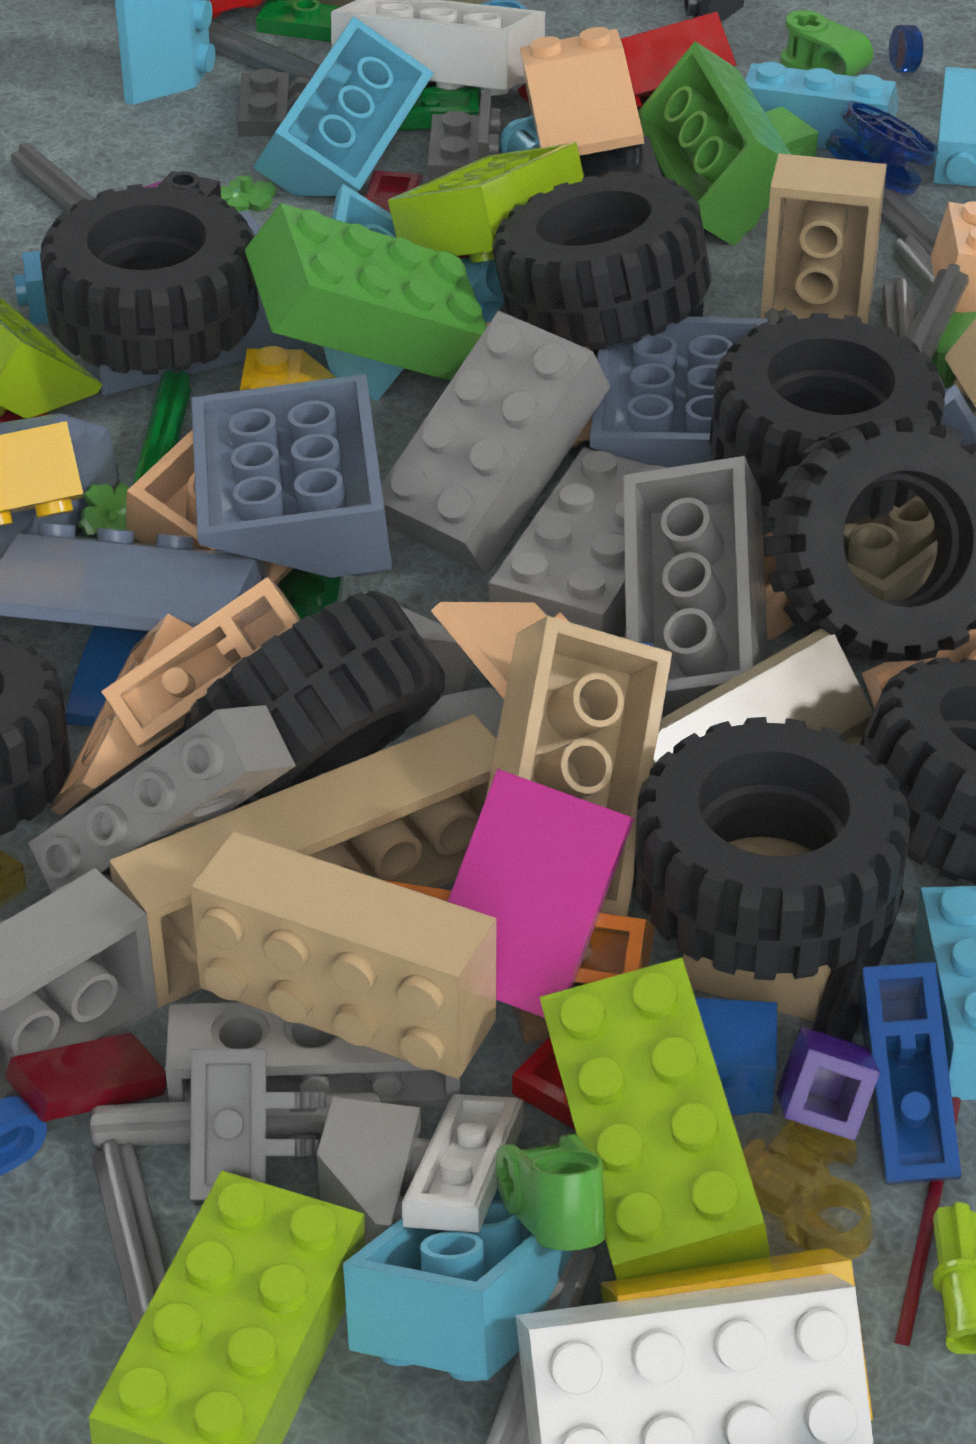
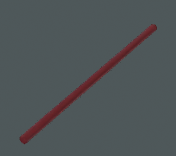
(920, 1256)

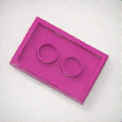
(543, 873)

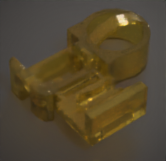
(800, 1167)

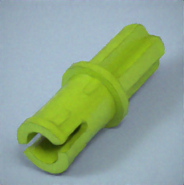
(957, 1274)

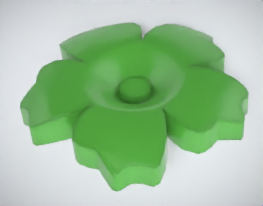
(245, 195)
(105, 508)

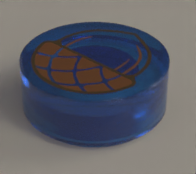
(906, 48)

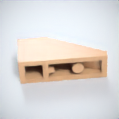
(166, 686)

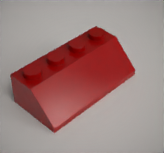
(657, 51)

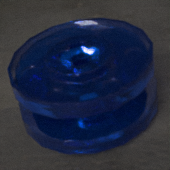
(884, 141)

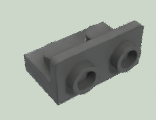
(463, 138)

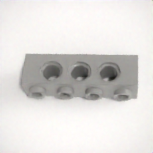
(174, 789)
(296, 1057)

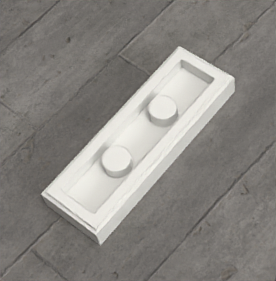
(459, 1166)

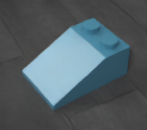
(448, 1294)

